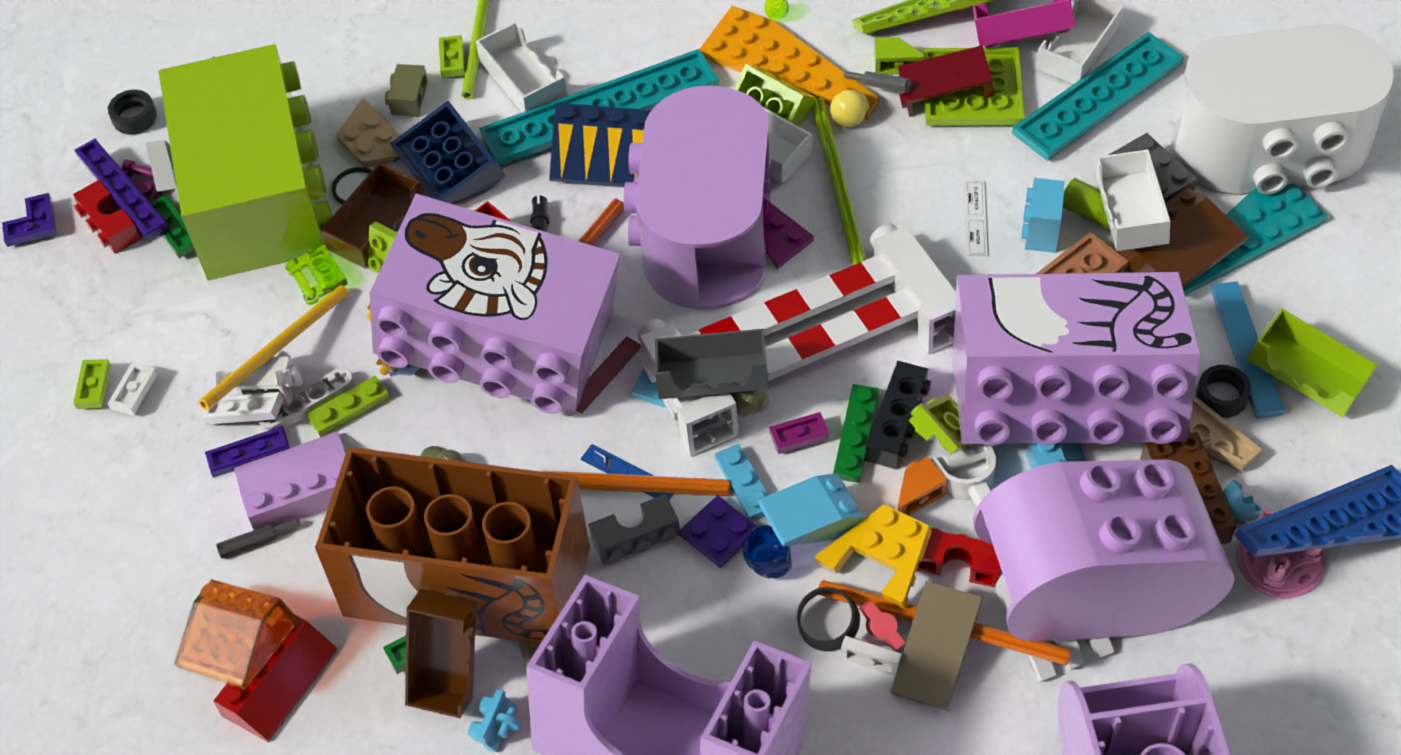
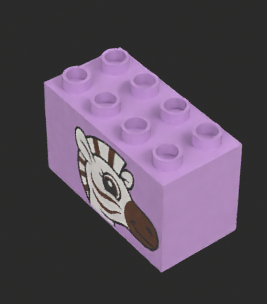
(493, 304)

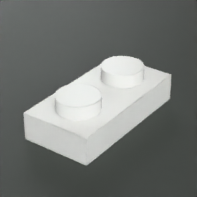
(132, 388)
(871, 656)

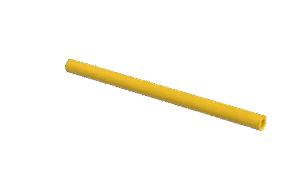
(272, 348)

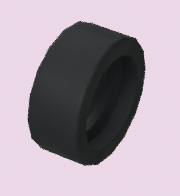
(130, 99)
(1229, 375)

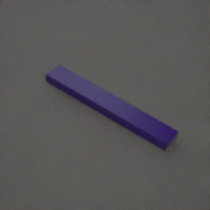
(122, 189)

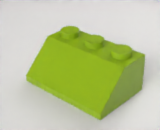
(775, 94)

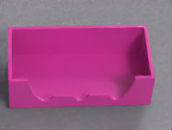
(1022, 23)

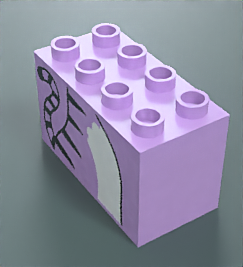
(1073, 358)

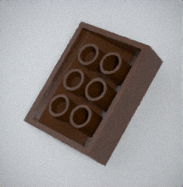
(1197, 242)

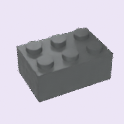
(1170, 173)

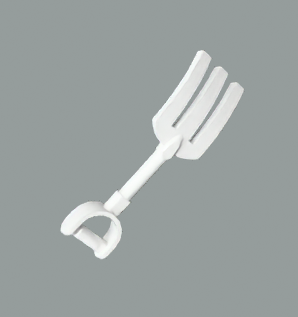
(976, 490)

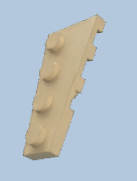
(1222, 438)

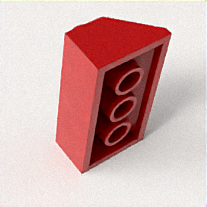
(278, 684)

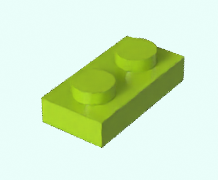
(451, 56)
(92, 384)

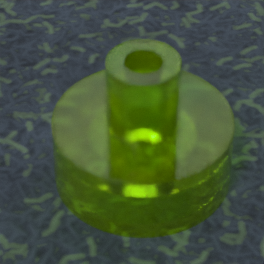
(776, 8)

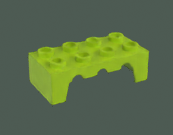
(1312, 362)

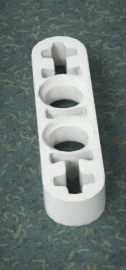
(308, 403)

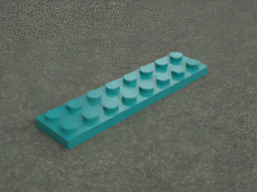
(1097, 95)

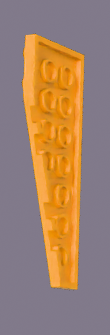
(762, 42)

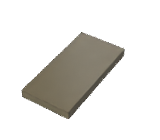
(936, 645)

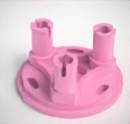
(1283, 573)

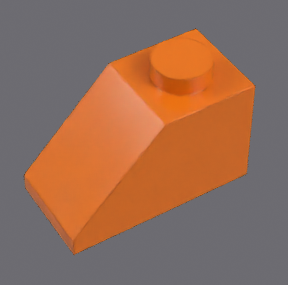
(921, 486)

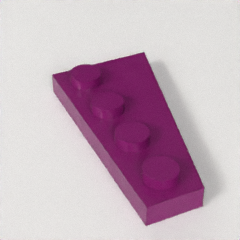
(782, 235)

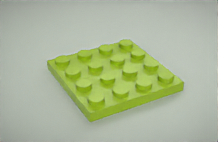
(970, 105)

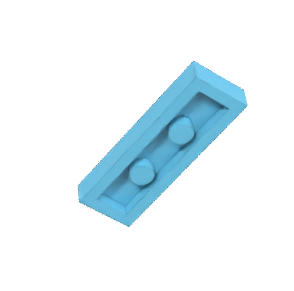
(742, 480)

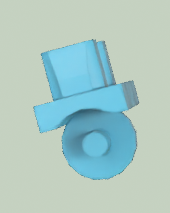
(498, 720)

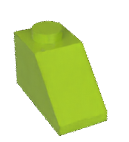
(893, 52)

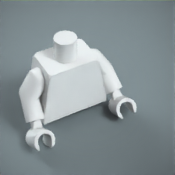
(274, 376)

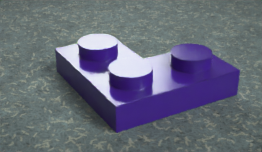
(36, 225)

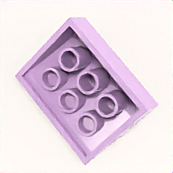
(291, 481)

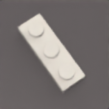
(244, 408)

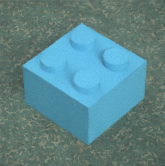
(1043, 215)

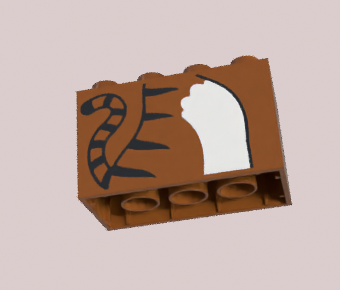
(454, 530)

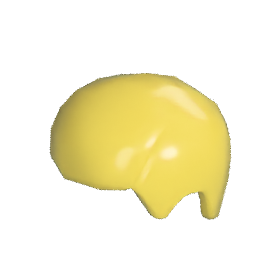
(849, 108)

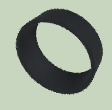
(835, 644)

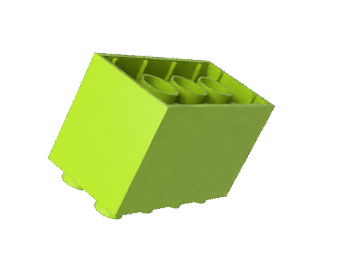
(244, 160)

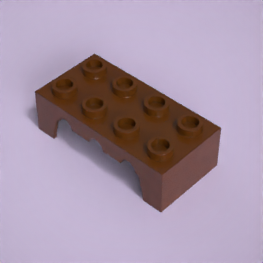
(379, 198)
(1195, 458)
(440, 653)

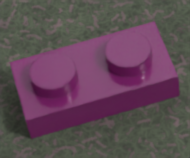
(799, 432)

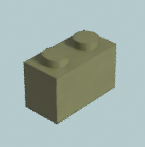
(407, 90)

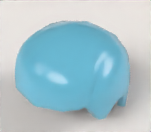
(1241, 507)

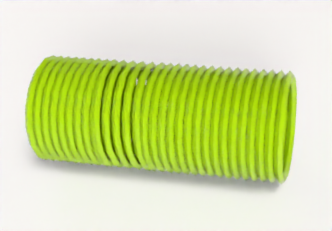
(1085, 202)

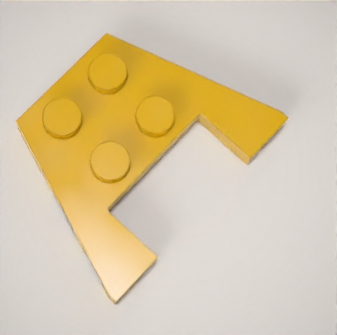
(887, 539)

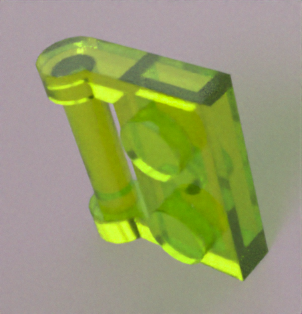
(323, 269)

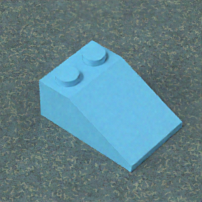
(811, 510)

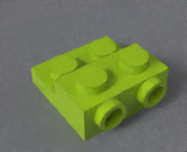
(939, 420)

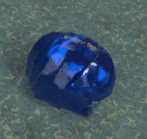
(766, 554)

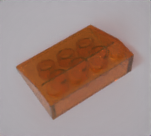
(233, 633)

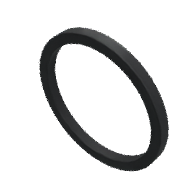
(343, 174)

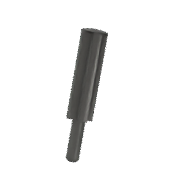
(881, 81)
(253, 538)

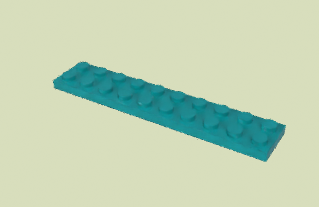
(644, 89)

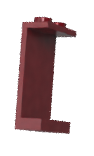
(946, 75)

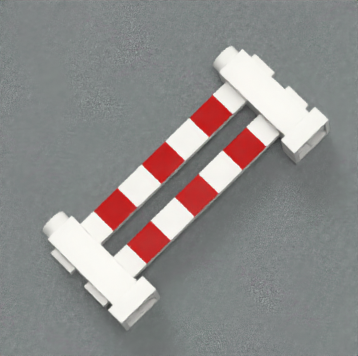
(898, 260)

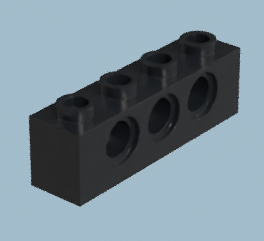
(884, 449)

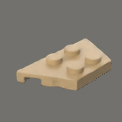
(368, 136)

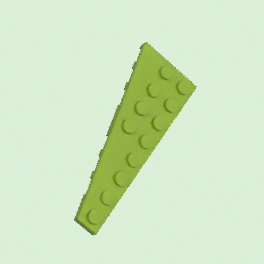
(908, 11)

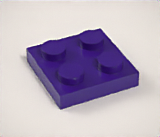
(717, 531)

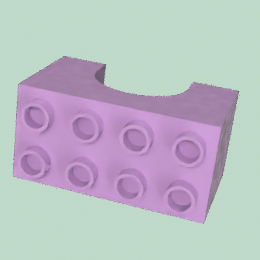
(610, 692)

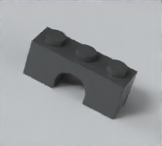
(616, 541)

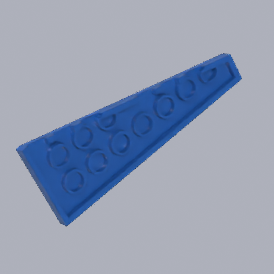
(1345, 515)

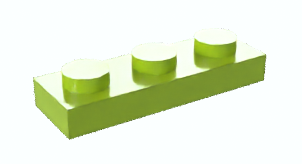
(348, 406)

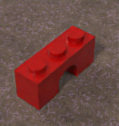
(113, 229)
(974, 552)

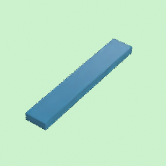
(1242, 338)

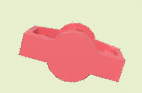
(881, 625)

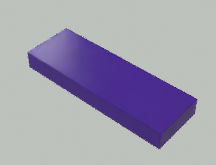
(227, 457)

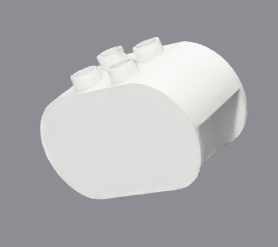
(1281, 108)

